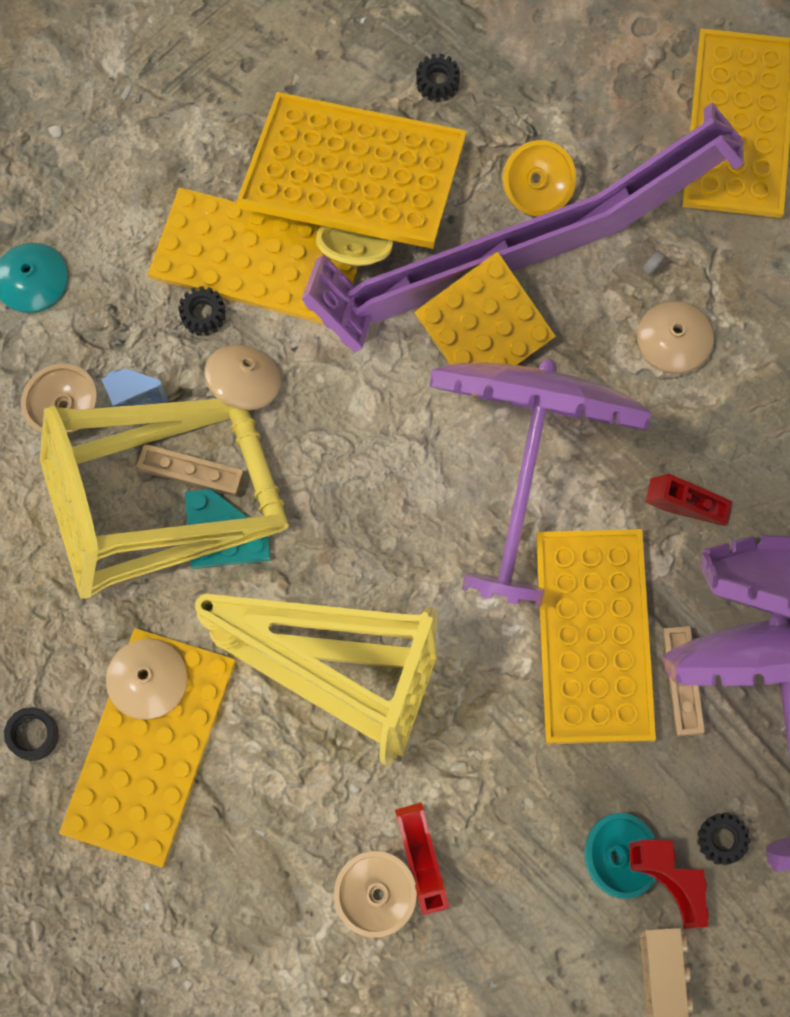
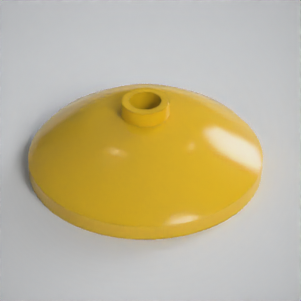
(555, 175)

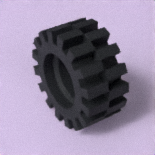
(435, 65)
(202, 297)
(738, 830)

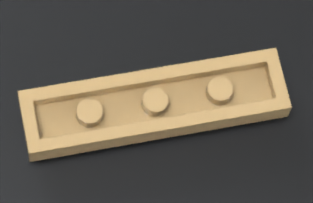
(190, 470)
(684, 698)

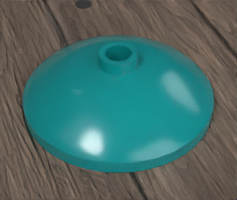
(37, 288)
(613, 836)

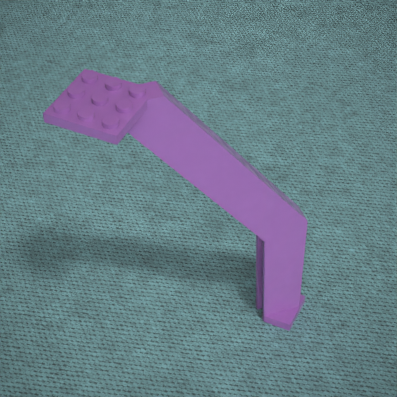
(351, 308)

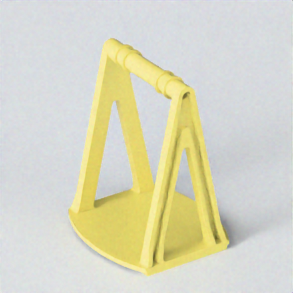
(167, 419)
(243, 630)

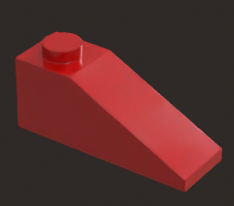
(687, 499)

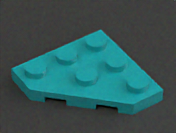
(208, 507)

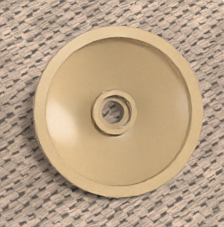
(670, 350)
(242, 377)
(57, 386)
(156, 693)
(357, 888)

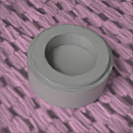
(653, 263)

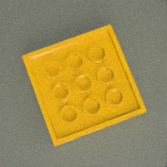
(485, 317)

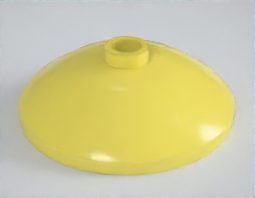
(352, 247)

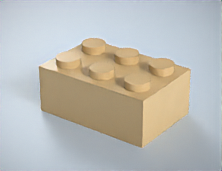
(665, 973)

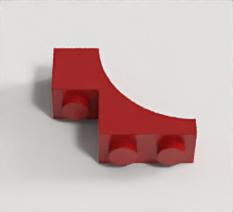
(422, 858)
(685, 885)

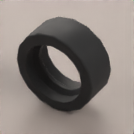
(14, 722)

